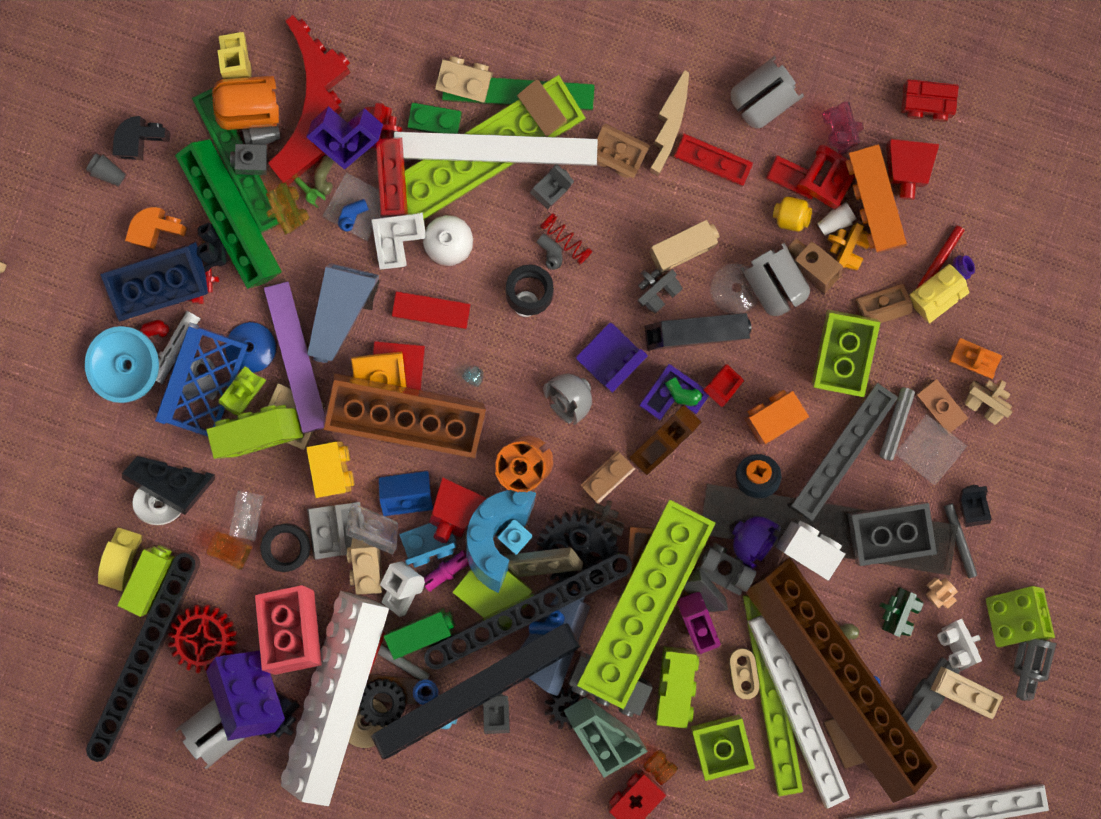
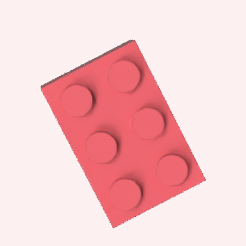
(288, 630)

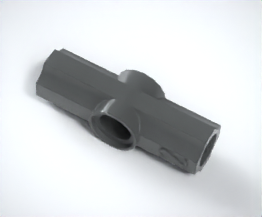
(924, 699)

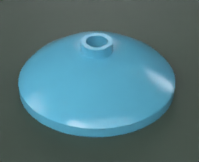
(107, 364)

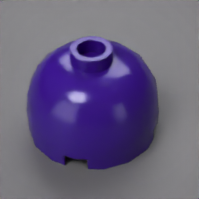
(754, 539)

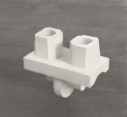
(962, 645)

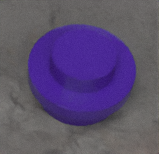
(964, 266)

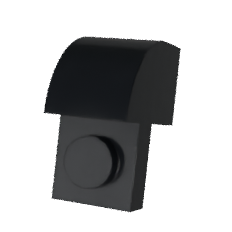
(130, 137)

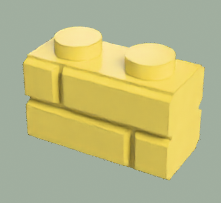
(939, 293)

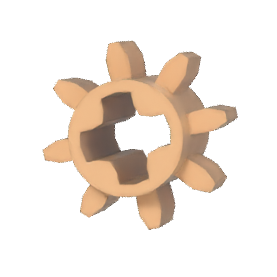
(941, 593)

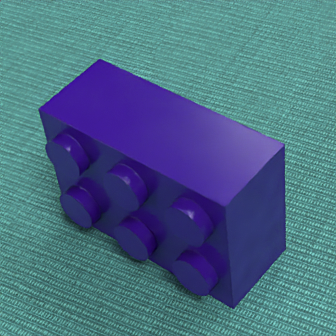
(244, 695)

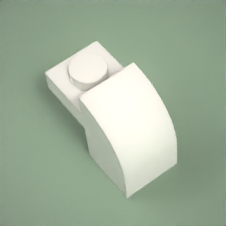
(401, 586)

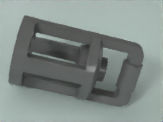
(1033, 658)

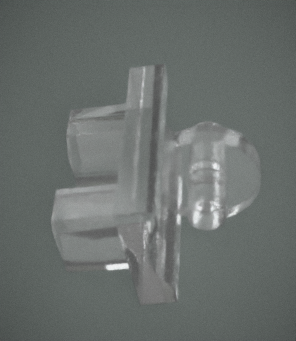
(246, 515)

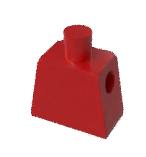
(910, 165)
(453, 510)

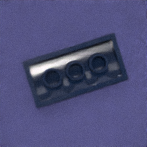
(156, 282)

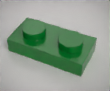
(434, 119)

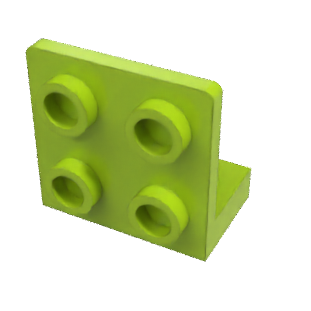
(1020, 616)

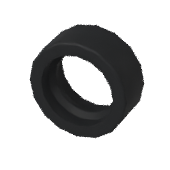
(529, 271)
(266, 547)

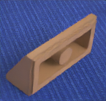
(542, 108)
(885, 304)
(844, 747)

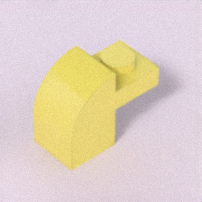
(234, 56)
(117, 559)

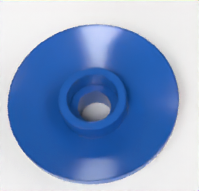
(263, 343)

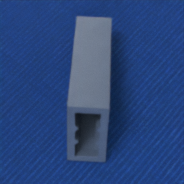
(339, 305)
(553, 676)

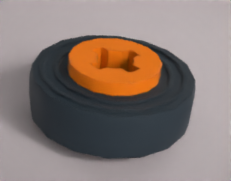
(754, 485)

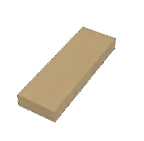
(966, 692)

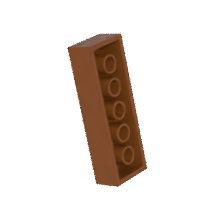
(404, 416)

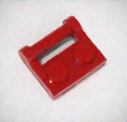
(835, 181)

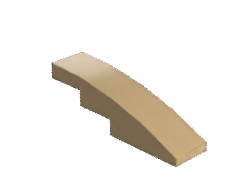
(672, 116)

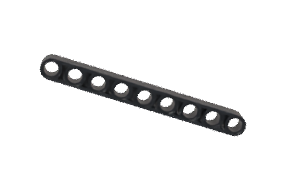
(520, 620)
(135, 665)
(475, 691)

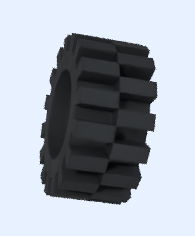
(398, 702)

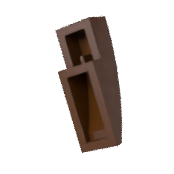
(665, 439)

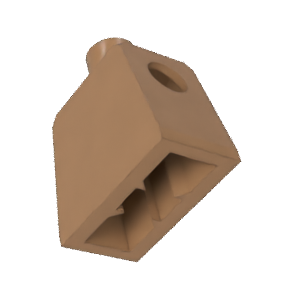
(823, 272)

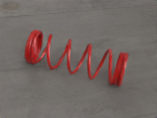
(551, 219)

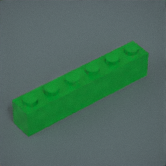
(228, 213)

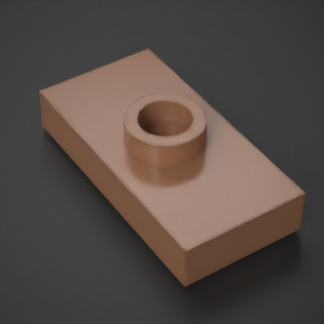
(941, 406)

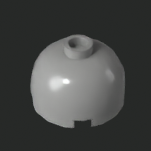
(570, 396)

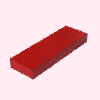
(713, 160)
(391, 176)
(431, 310)

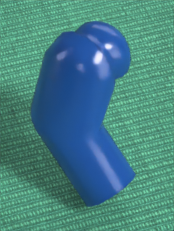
(349, 214)
(553, 621)

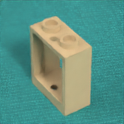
(684, 246)

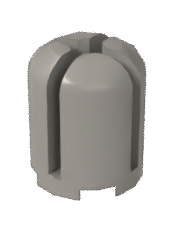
(757, 84)
(766, 287)
(199, 726)

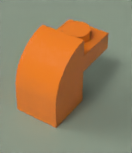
(148, 223)

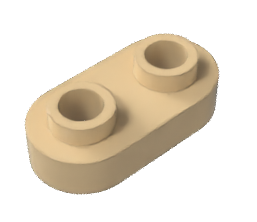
(743, 673)

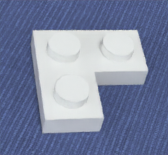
(391, 233)

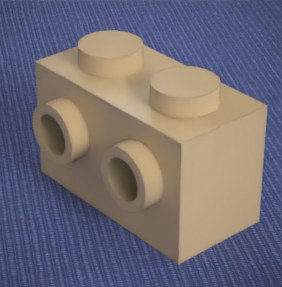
(366, 567)

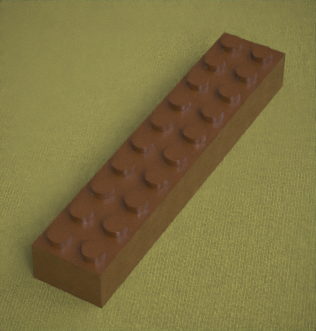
(842, 680)

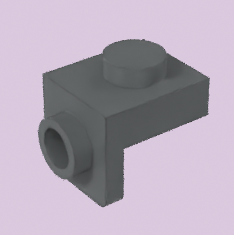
(552, 186)
(496, 715)

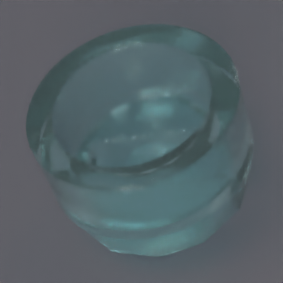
(473, 375)

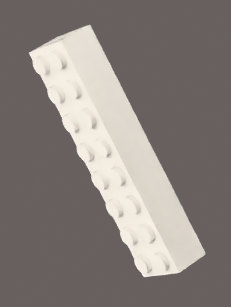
(334, 698)

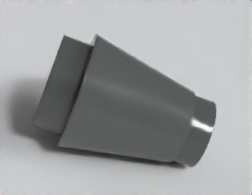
(261, 135)
(105, 170)

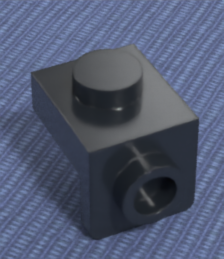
(974, 506)

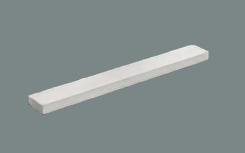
(499, 148)
(800, 714)
(984, 806)

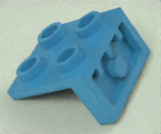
(421, 545)

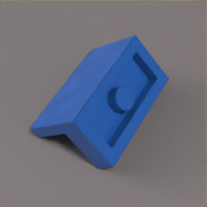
(405, 493)

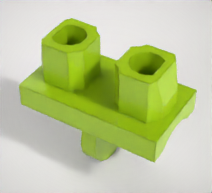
(241, 391)

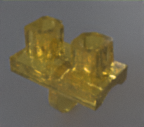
(284, 208)

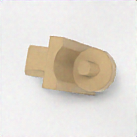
(998, 407)

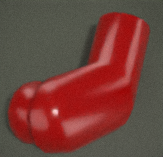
(155, 327)

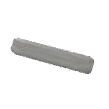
(897, 423)

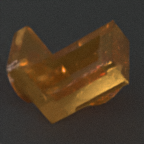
(229, 549)

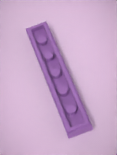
(295, 357)

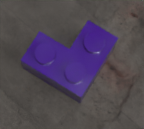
(344, 140)
(659, 398)

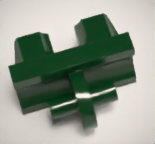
(898, 610)

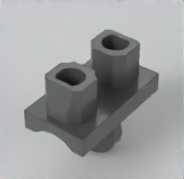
(650, 298)

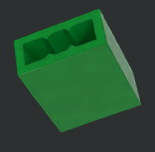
(419, 633)

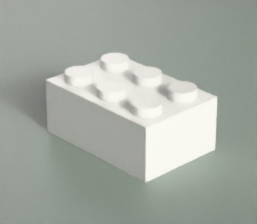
(814, 552)

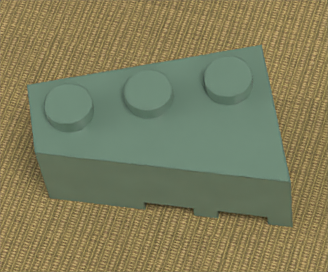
(604, 736)

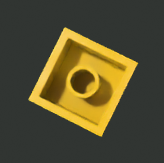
(330, 469)

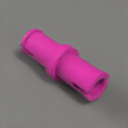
(446, 570)

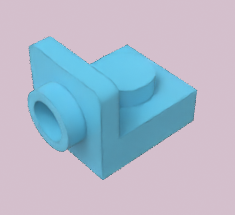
(514, 536)

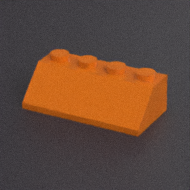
(877, 198)

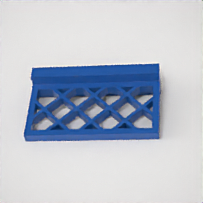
(183, 367)

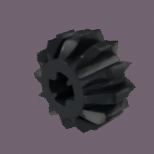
(560, 700)

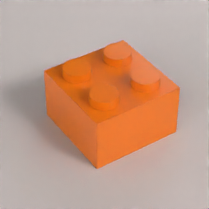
(775, 417)

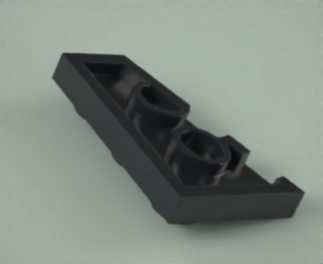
(168, 484)

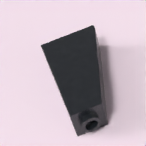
(697, 331)

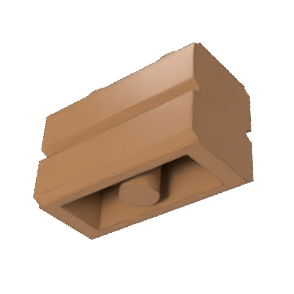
(607, 477)

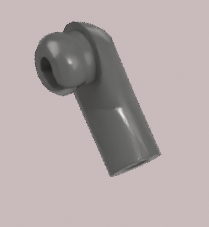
(553, 252)

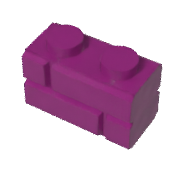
(698, 622)

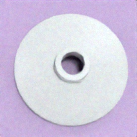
(145, 509)

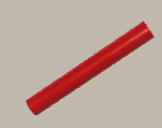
(943, 254)

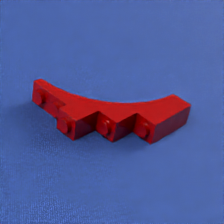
(322, 74)

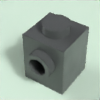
(249, 159)

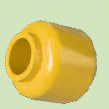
(792, 214)

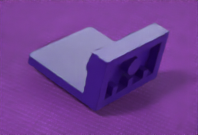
(611, 357)

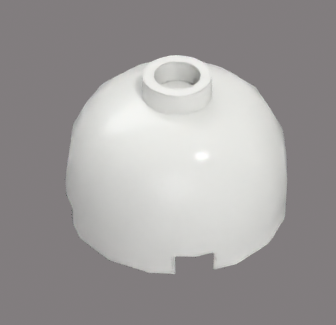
(448, 240)

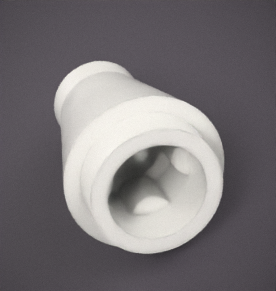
(837, 219)

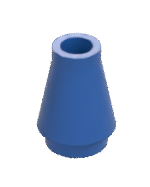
(420, 696)

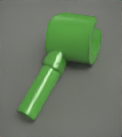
(311, 194)

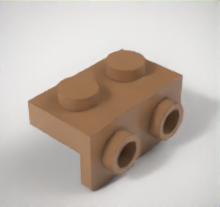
(620, 151)

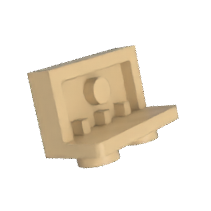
(464, 79)

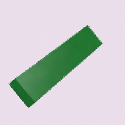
(505, 92)
(250, 186)

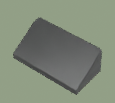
(711, 595)

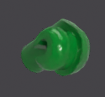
(683, 396)

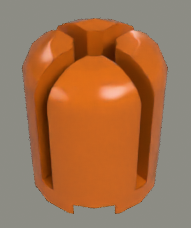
(245, 103)
(527, 450)

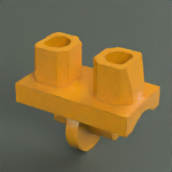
(856, 236)

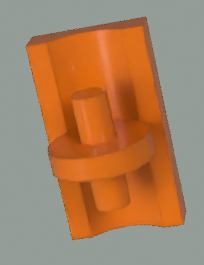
(975, 358)

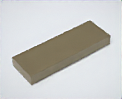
(544, 562)

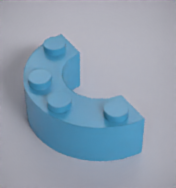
(486, 521)

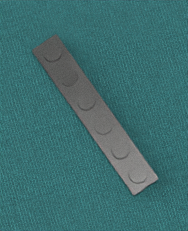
(844, 452)

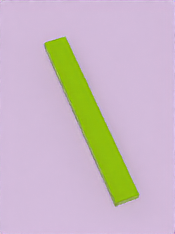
(777, 725)

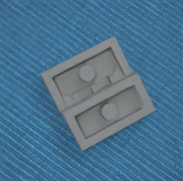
(329, 530)

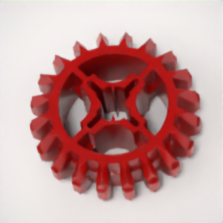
(205, 626)

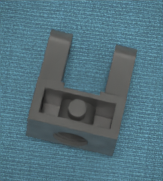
(736, 580)

